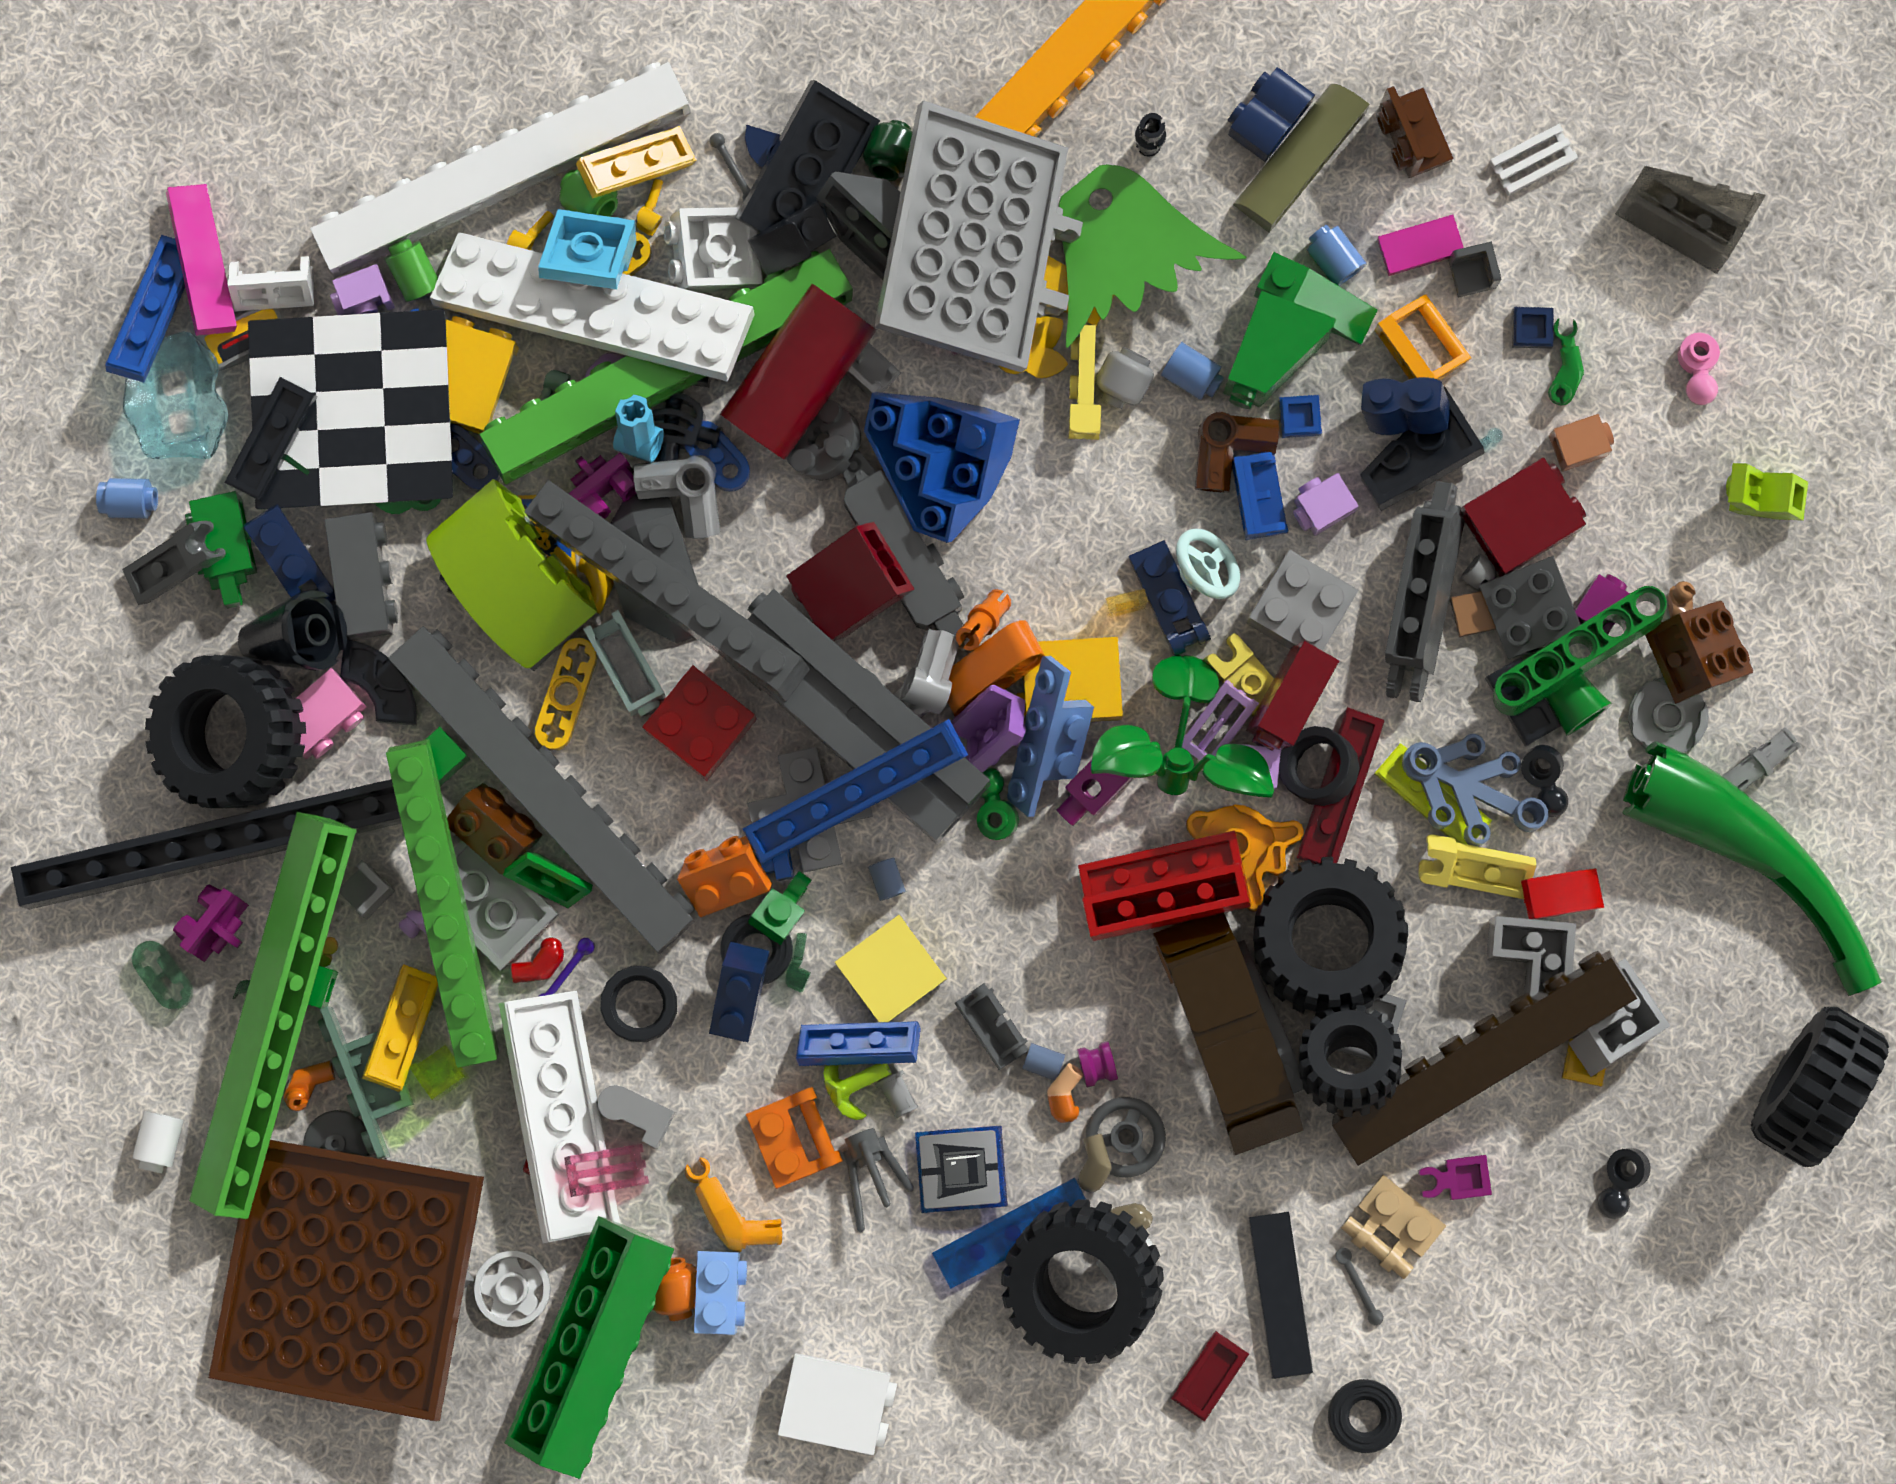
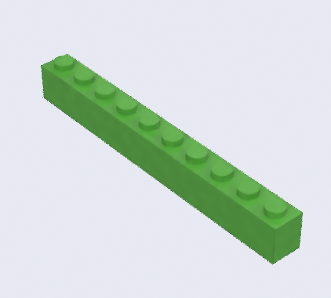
(588, 406)
(272, 1016)

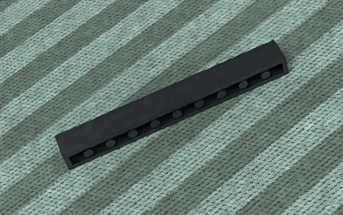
(196, 846)

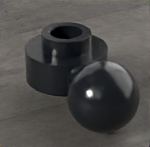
(1550, 794)
(1614, 1200)

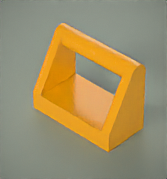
(1405, 352)

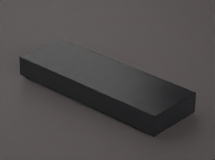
(271, 439)

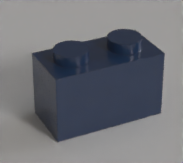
(739, 992)

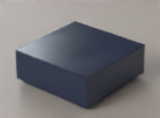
(1532, 327)

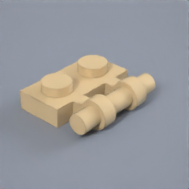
(1400, 1216)

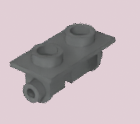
(990, 1026)

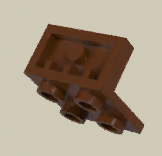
(1414, 131)
(1698, 651)

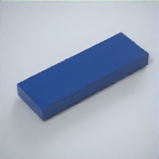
(858, 1043)

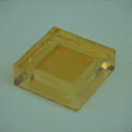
(1126, 603)

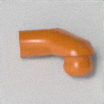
(303, 1083)

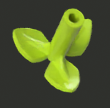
(840, 1090)

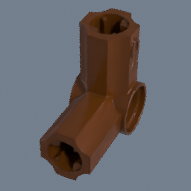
(1216, 457)

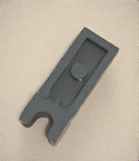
(172, 562)

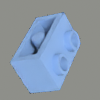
(717, 1292)

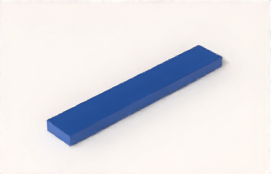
(855, 791)

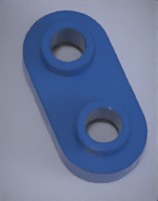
(724, 455)

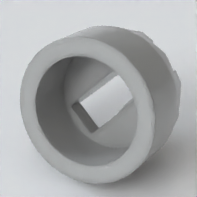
(1480, 573)

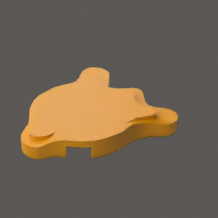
(1259, 840)

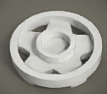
(512, 1288)

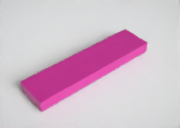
(201, 259)

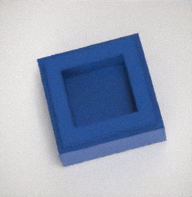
(1300, 416)

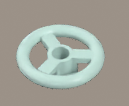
(1201, 569)

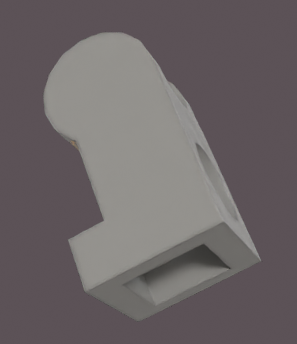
(623, 1104)

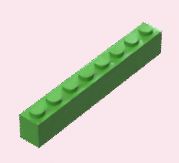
(442, 903)

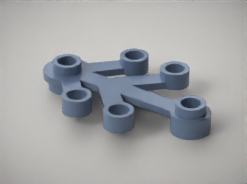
(1467, 786)

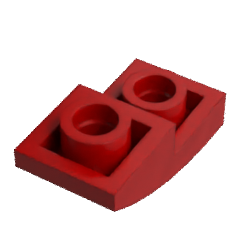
(1562, 894)

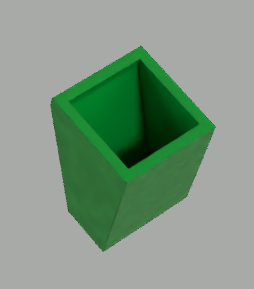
(1274, 348)

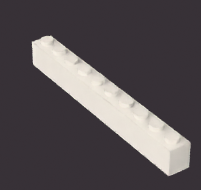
(501, 168)

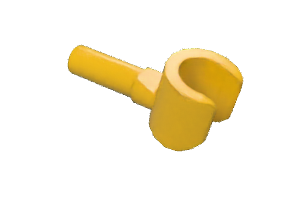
(647, 219)
(527, 240)

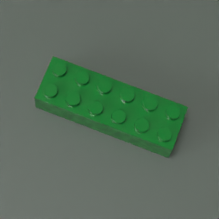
(589, 1347)

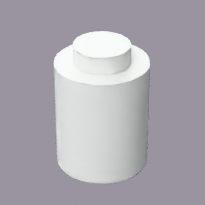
(157, 1141)

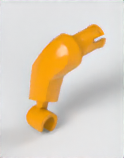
(726, 1220)

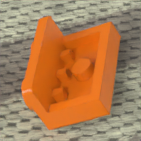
(723, 876)

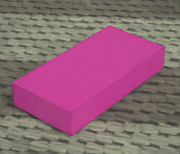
(1419, 245)

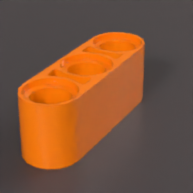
(995, 662)

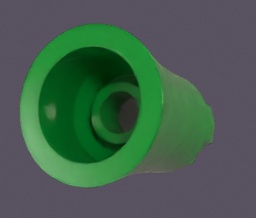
(1575, 702)

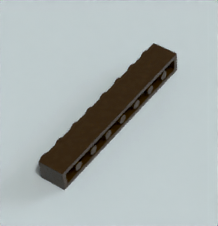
(1489, 1054)

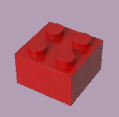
(699, 723)

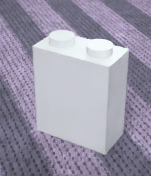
(836, 1404)

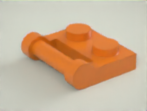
(781, 1143)

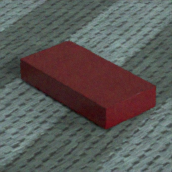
(1210, 1376)

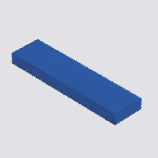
(148, 314)

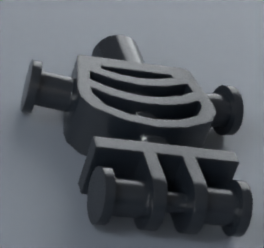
(672, 415)

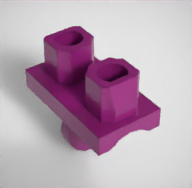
(599, 479)
(215, 926)

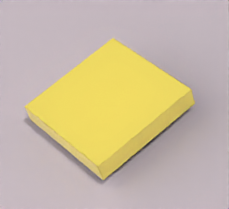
(890, 970)

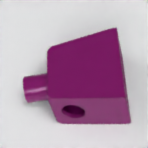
(1081, 801)

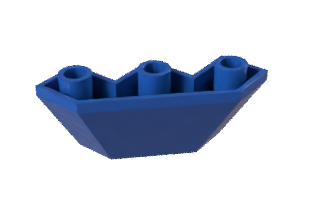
(940, 457)

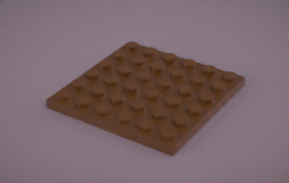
(348, 1280)

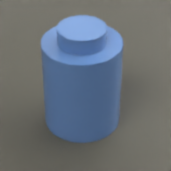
(1335, 254)
(1193, 372)

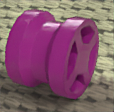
(1097, 1064)

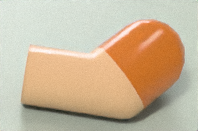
(1060, 1096)

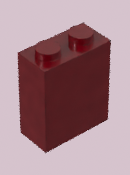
(1523, 516)
(850, 582)
(1291, 696)

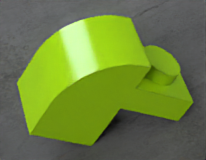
(1765, 493)

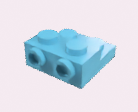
(588, 249)

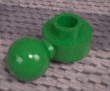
(993, 804)

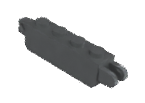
(874, 500)
(1424, 591)

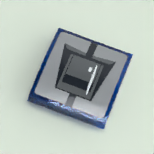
(961, 1169)

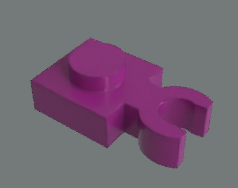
(1463, 1177)

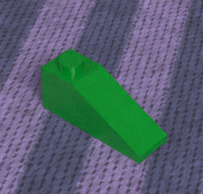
(1308, 288)

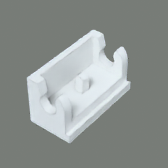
(272, 288)

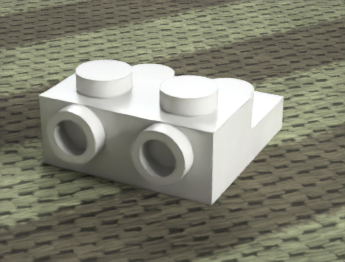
(711, 250)

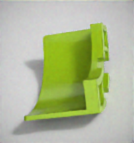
(506, 579)

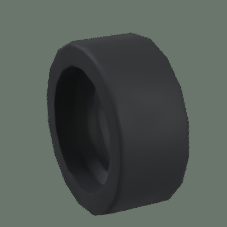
(1342, 782)
(610, 993)

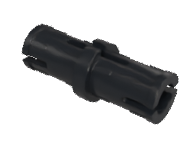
(1153, 134)

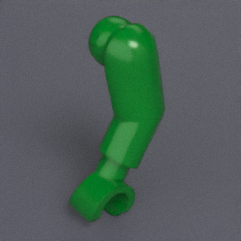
(1571, 372)

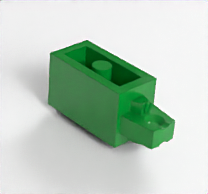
(228, 518)

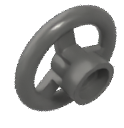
(1136, 1108)

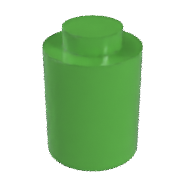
(411, 269)

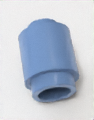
(126, 498)

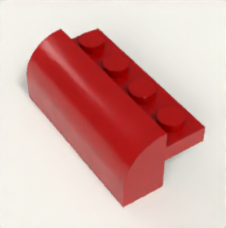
(1164, 886)

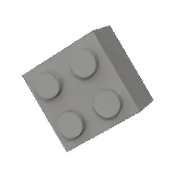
(1301, 604)

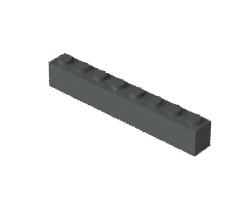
(667, 590)

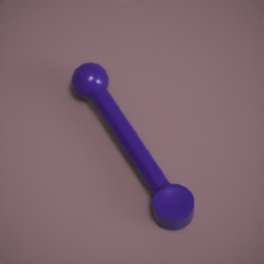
(584, 947)

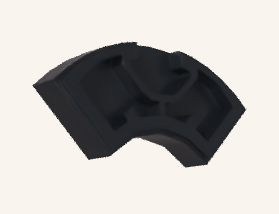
(382, 681)

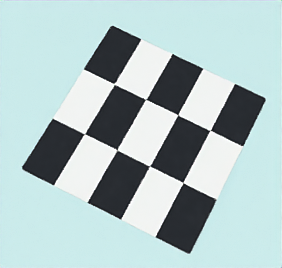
(378, 408)

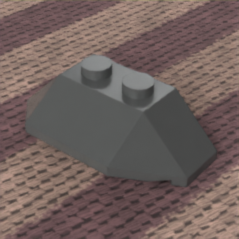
(862, 215)
(657, 529)

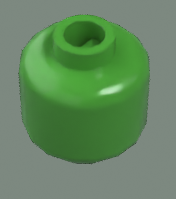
(576, 197)

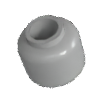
(1124, 378)

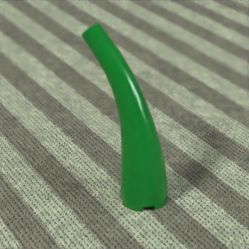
(1711, 812)

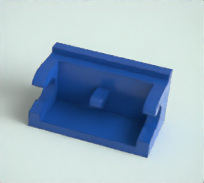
(1259, 495)

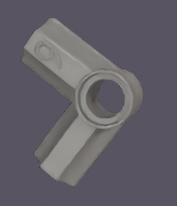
(670, 480)
(928, 682)

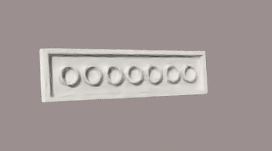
(635, 320)

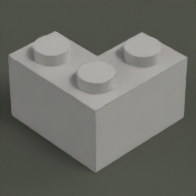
(1541, 944)
(1620, 1031)

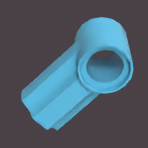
(636, 430)

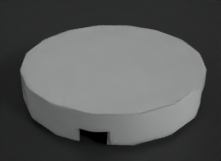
(1664, 724)

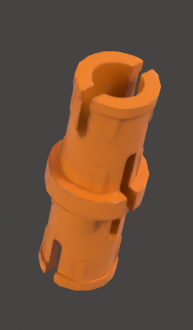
(983, 619)

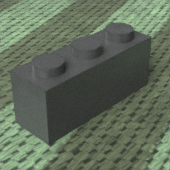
(361, 574)

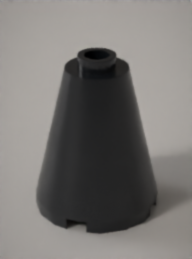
(297, 633)

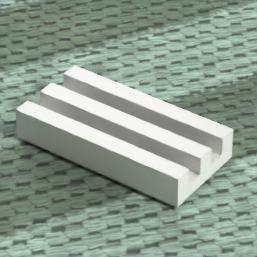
(1562, 144)

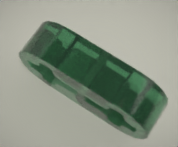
(154, 980)

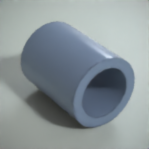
(887, 879)
(1043, 1061)

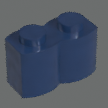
(1270, 113)
(1410, 405)

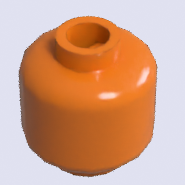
(677, 1291)

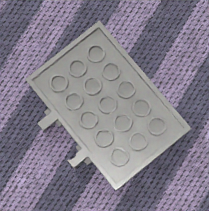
(974, 238)

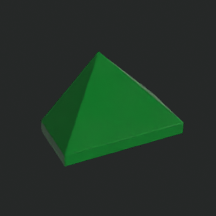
(548, 879)

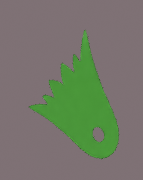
(1127, 245)

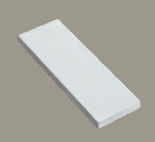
(557, 1110)

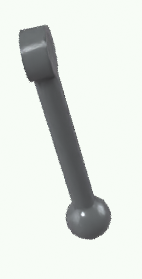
(717, 141)
(1344, 1257)

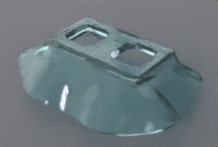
(150, 408)

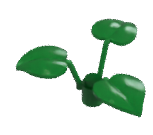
(1129, 753)

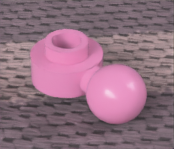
(1701, 387)

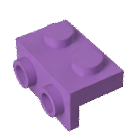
(991, 726)

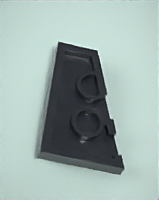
(1420, 459)

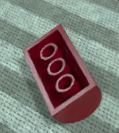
(798, 371)

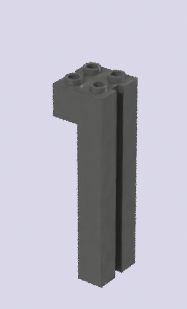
(862, 717)

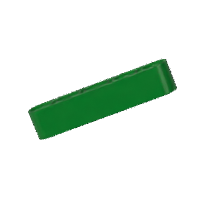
(1589, 634)

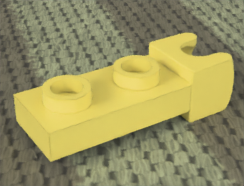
(1084, 416)
(1243, 670)
(1475, 867)

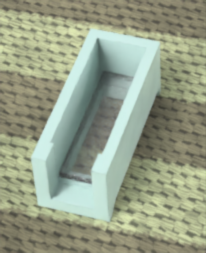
(626, 666)

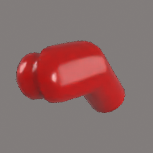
(543, 965)

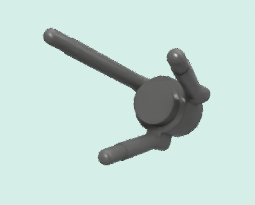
(866, 1150)

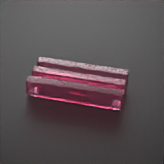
(636, 1165)

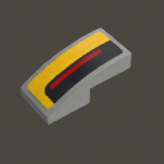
(233, 347)

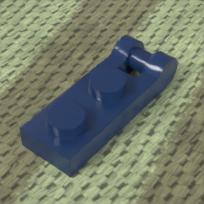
(286, 552)
(1168, 596)

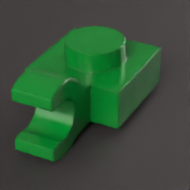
(779, 912)

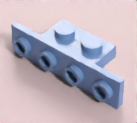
(1052, 737)

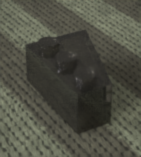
(1689, 215)

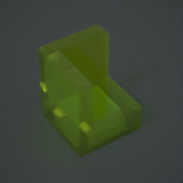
(439, 1073)

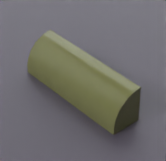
(1301, 156)

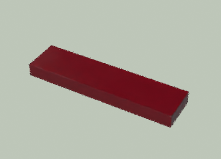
(1330, 823)

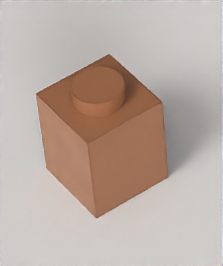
(1581, 442)

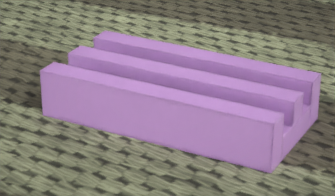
(1238, 697)

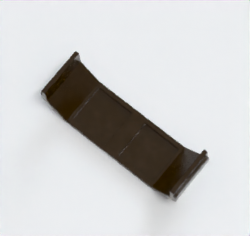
(1230, 1031)

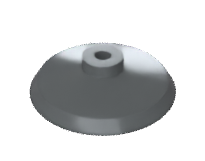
(337, 1132)

